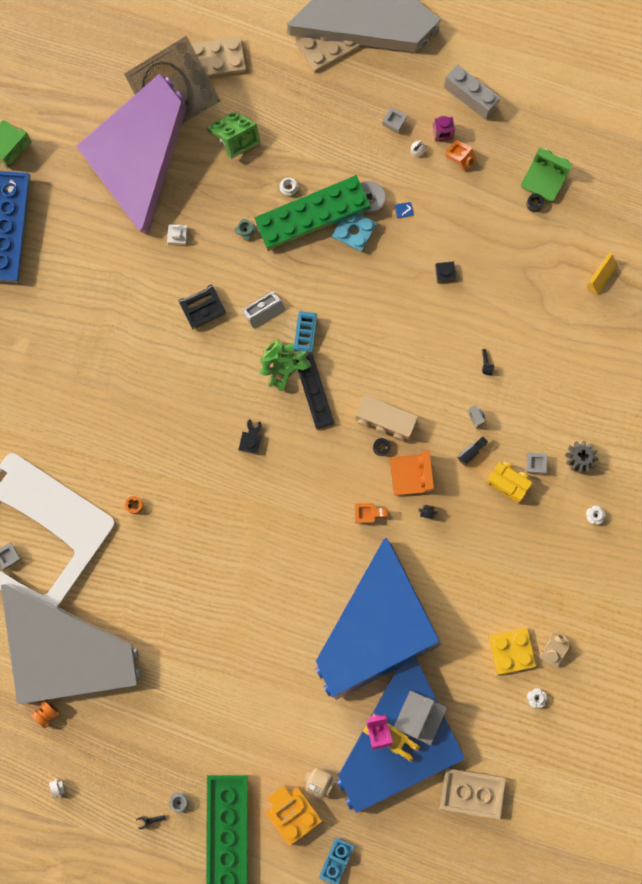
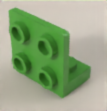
(237, 132)

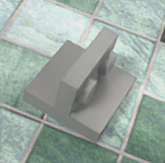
(420, 717)

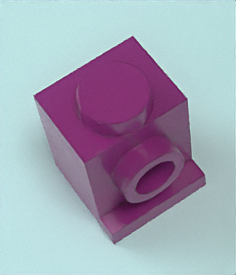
(443, 125)

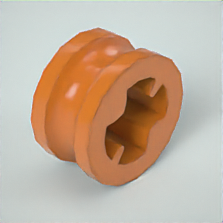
(132, 510)

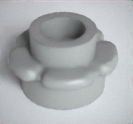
(179, 797)

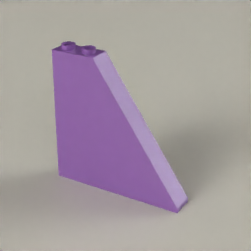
(136, 148)

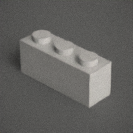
(471, 92)

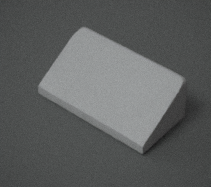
(263, 309)

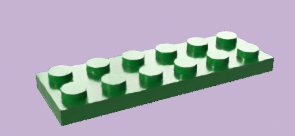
(312, 212)
(227, 829)

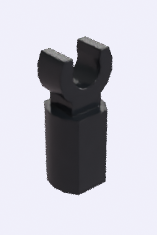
(471, 451)

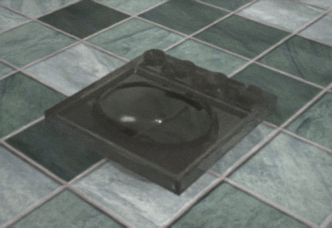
(184, 70)

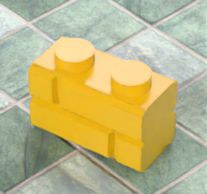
(509, 482)

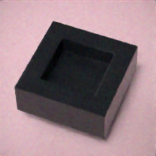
(445, 272)

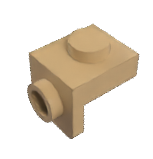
(555, 649)

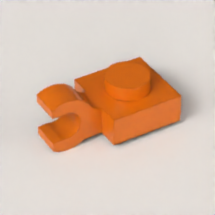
(367, 513)

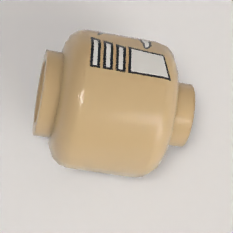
(319, 783)

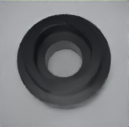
(428, 511)

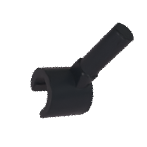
(487, 369)
(150, 820)

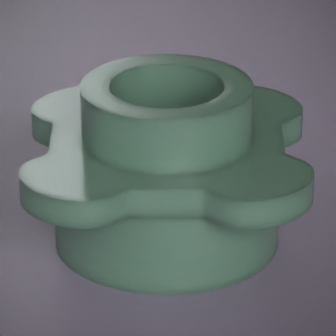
(245, 224)

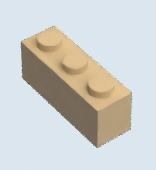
(385, 418)

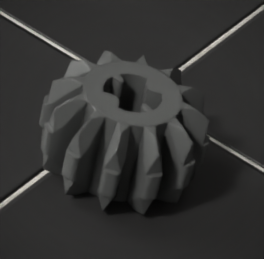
(586, 452)

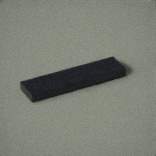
(315, 394)

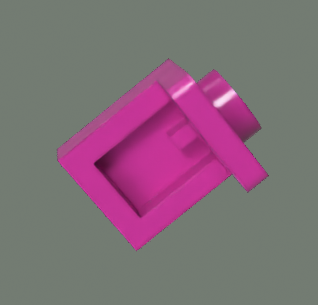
(379, 732)

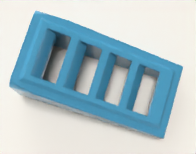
(306, 316)

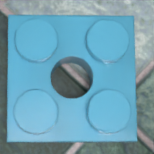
(356, 241)

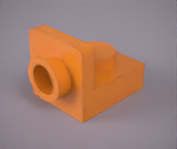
(461, 154)

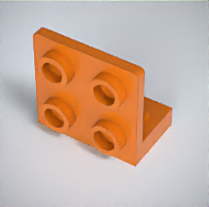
(412, 474)

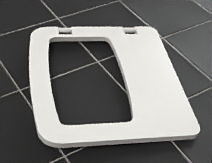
(61, 512)

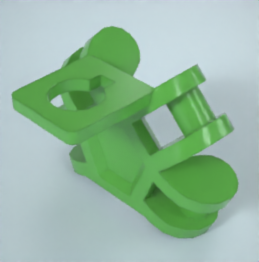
(283, 363)

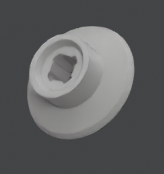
(377, 194)

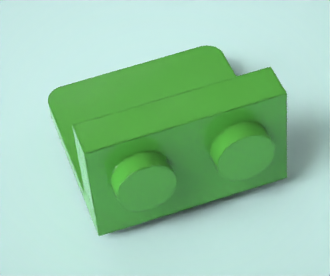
(12, 143)
(546, 174)

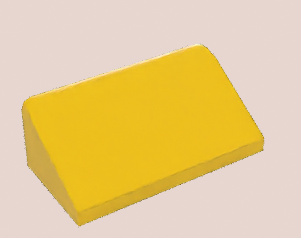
(602, 274)

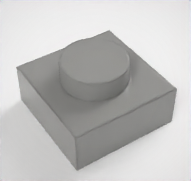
(394, 120)
(477, 416)
(536, 463)
(8, 556)

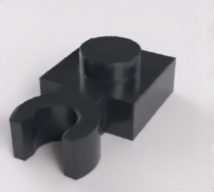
(250, 440)

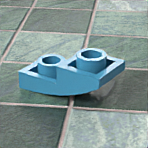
(336, 861)

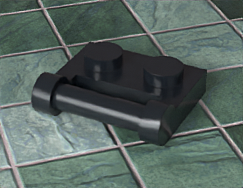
(205, 311)

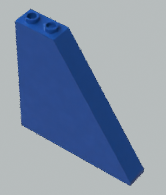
(378, 628)
(380, 773)

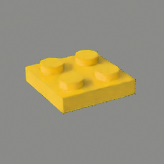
(511, 651)

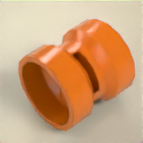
(45, 714)

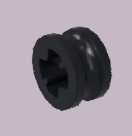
(533, 197)
(377, 442)

